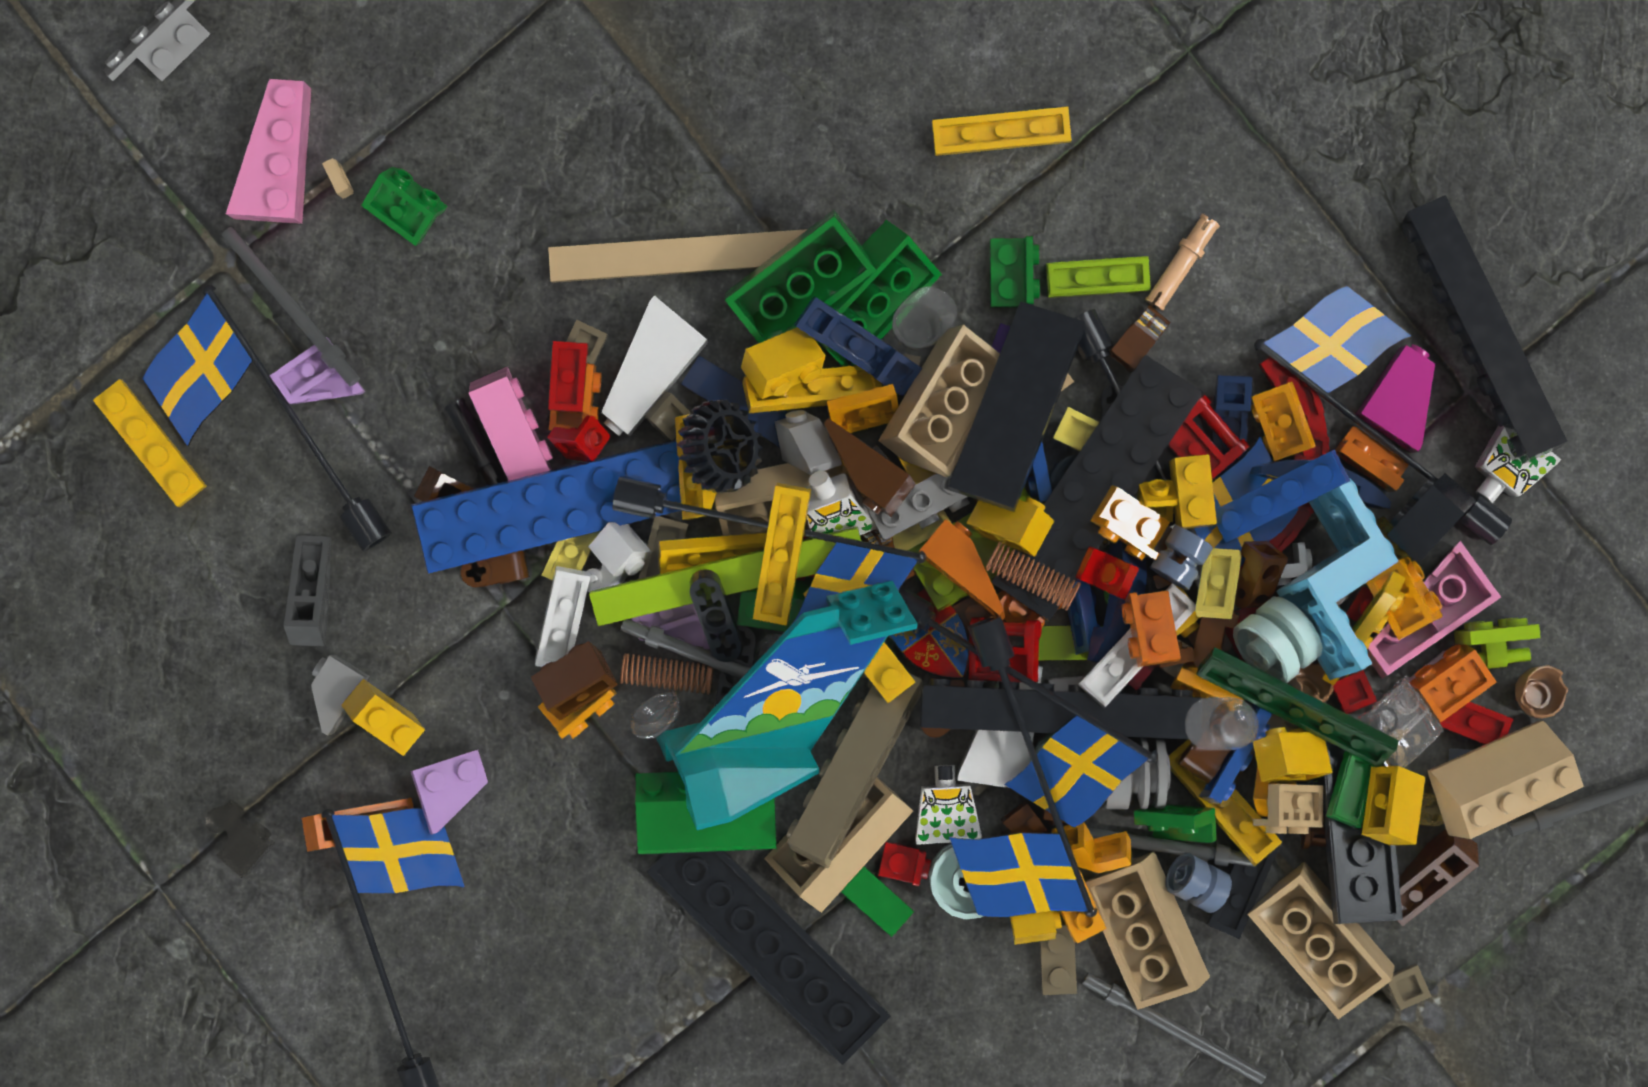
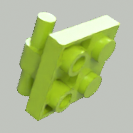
(1494, 640)

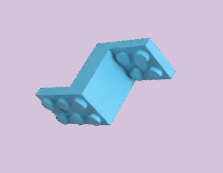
(1359, 558)

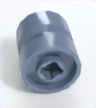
(1186, 546)
(1198, 882)

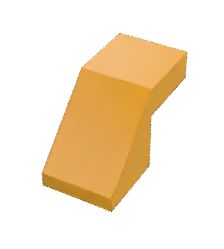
(1099, 853)

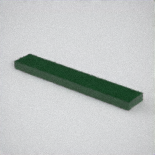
(1297, 707)

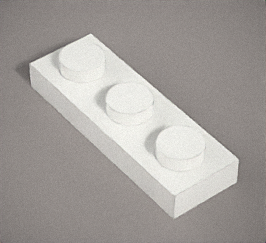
(562, 614)

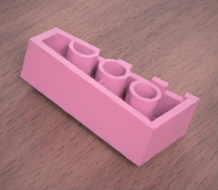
(274, 164)
(510, 425)
(1462, 593)

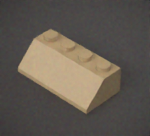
(942, 402)
(757, 497)
(1503, 780)
(872, 827)
(1147, 932)
(1332, 958)

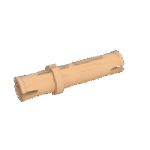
(1189, 251)

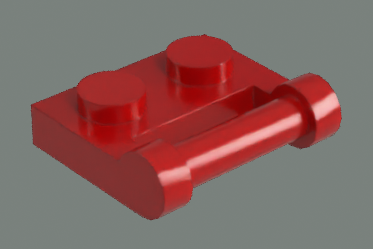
(1193, 441)
(1025, 659)

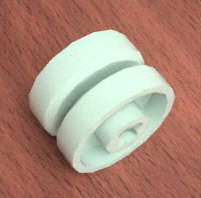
(1278, 639)
(947, 887)

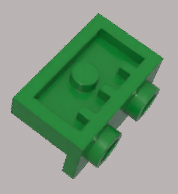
(403, 204)
(1013, 272)
(1179, 822)

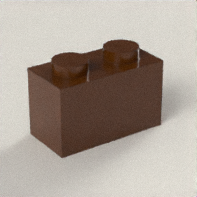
(573, 680)

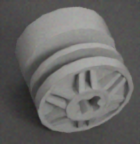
(1146, 779)

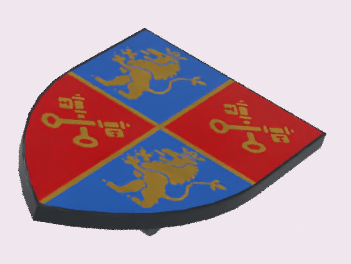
(933, 650)

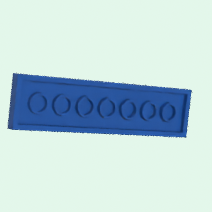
(538, 507)

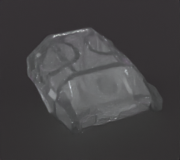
(1405, 718)

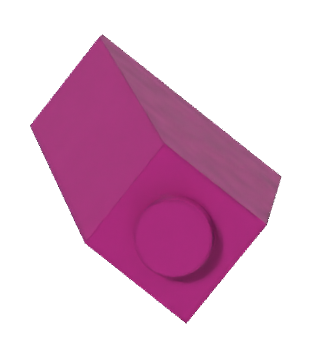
(1401, 398)

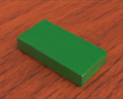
(1350, 791)
(877, 901)

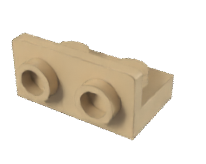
(1294, 808)

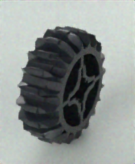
(723, 467)

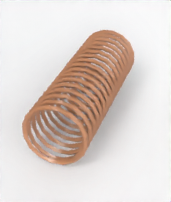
(1067, 601)
(704, 686)

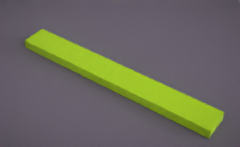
(673, 588)

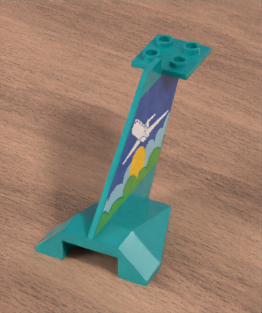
(768, 723)

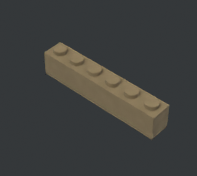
(850, 773)

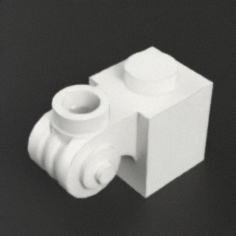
(620, 554)

